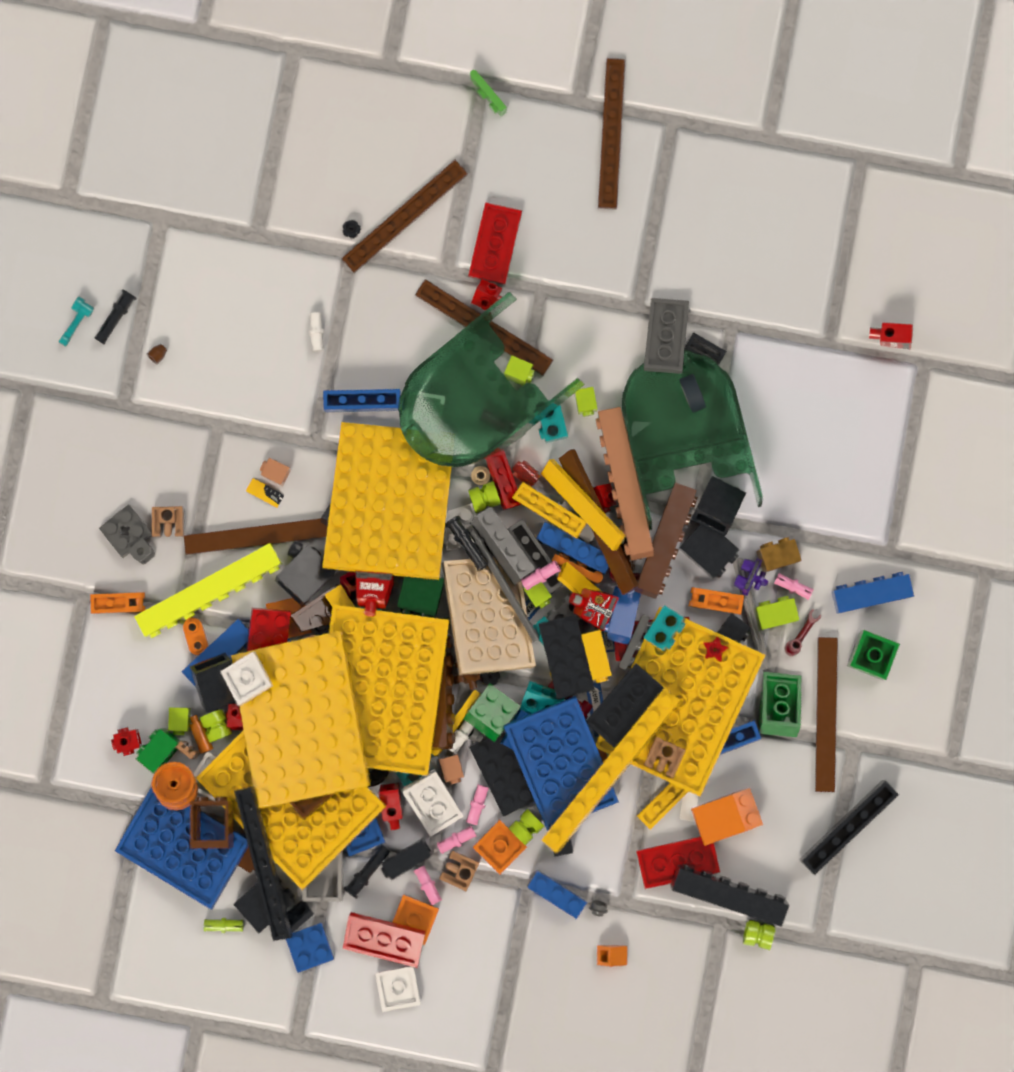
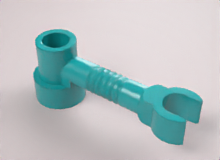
(82, 309)

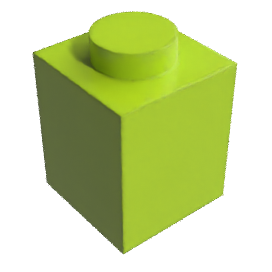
(586, 401)
(538, 595)
(179, 720)

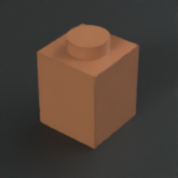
(274, 471)
(451, 769)

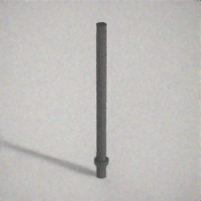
(479, 542)

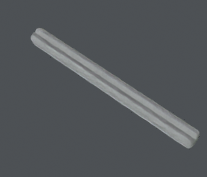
(752, 617)

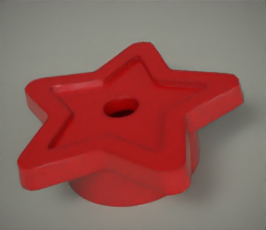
(715, 644)

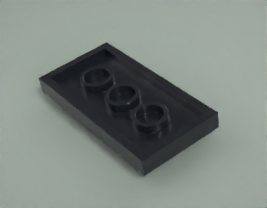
(566, 656)
(624, 705)
(502, 774)

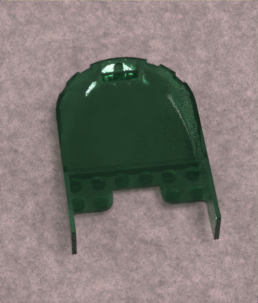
(461, 403)
(671, 437)

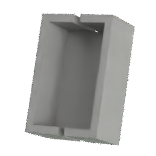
(327, 883)

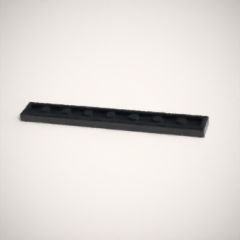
(263, 863)

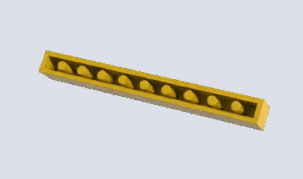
(611, 770)

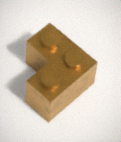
(778, 555)

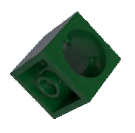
(420, 596)

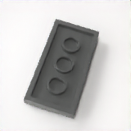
(666, 335)

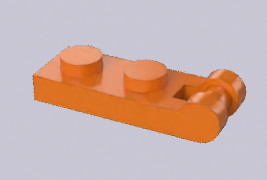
(595, 577)
(717, 601)
(116, 603)

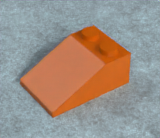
(727, 816)

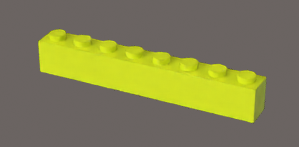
(208, 590)

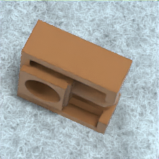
(177, 519)
(657, 750)
(458, 881)

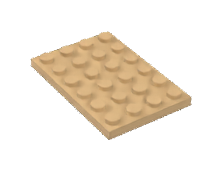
(483, 620)

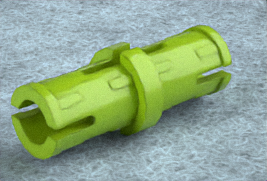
(223, 925)

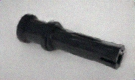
(119, 308)
(462, 536)
(361, 879)

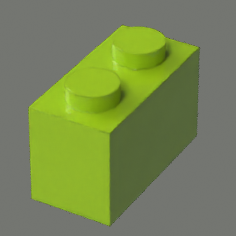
(519, 371)
(777, 613)

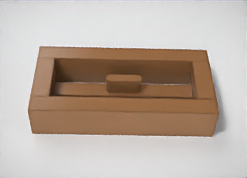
(188, 750)

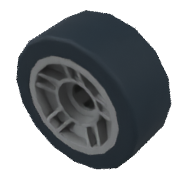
(692, 393)

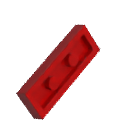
(503, 479)

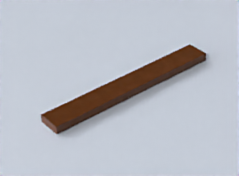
(611, 133)
(404, 216)
(465, 315)
(254, 536)
(616, 559)
(826, 714)

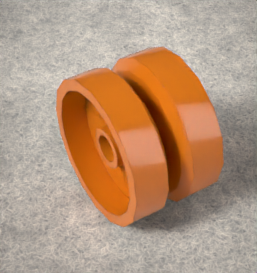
(174, 785)

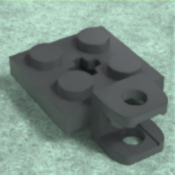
(133, 543)

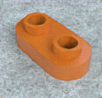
(195, 636)

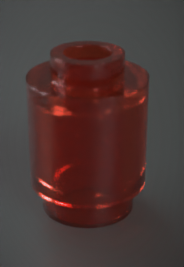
(525, 473)

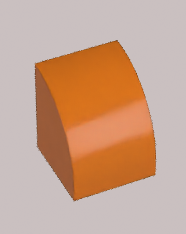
(612, 955)

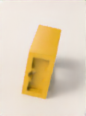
(596, 656)

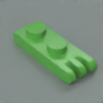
(485, 91)

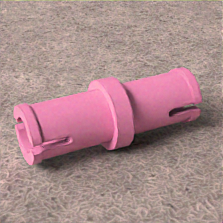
(541, 575)
(793, 586)
(477, 804)
(456, 839)
(427, 885)

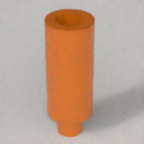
(200, 735)

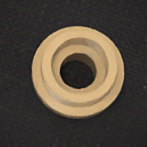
(476, 480)

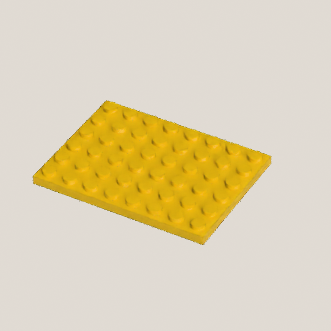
(385, 505)
(395, 683)
(709, 699)
(306, 726)
(296, 844)

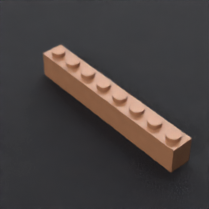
(625, 482)

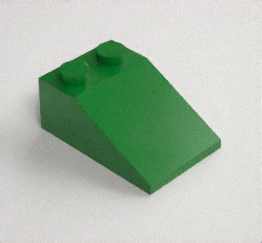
(780, 704)

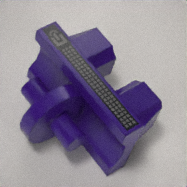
(746, 583)

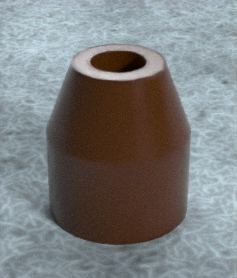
(157, 353)

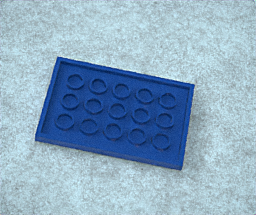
(556, 757)
(161, 845)

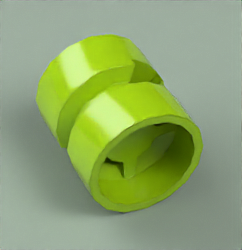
(484, 497)
(215, 725)
(526, 827)
(758, 934)

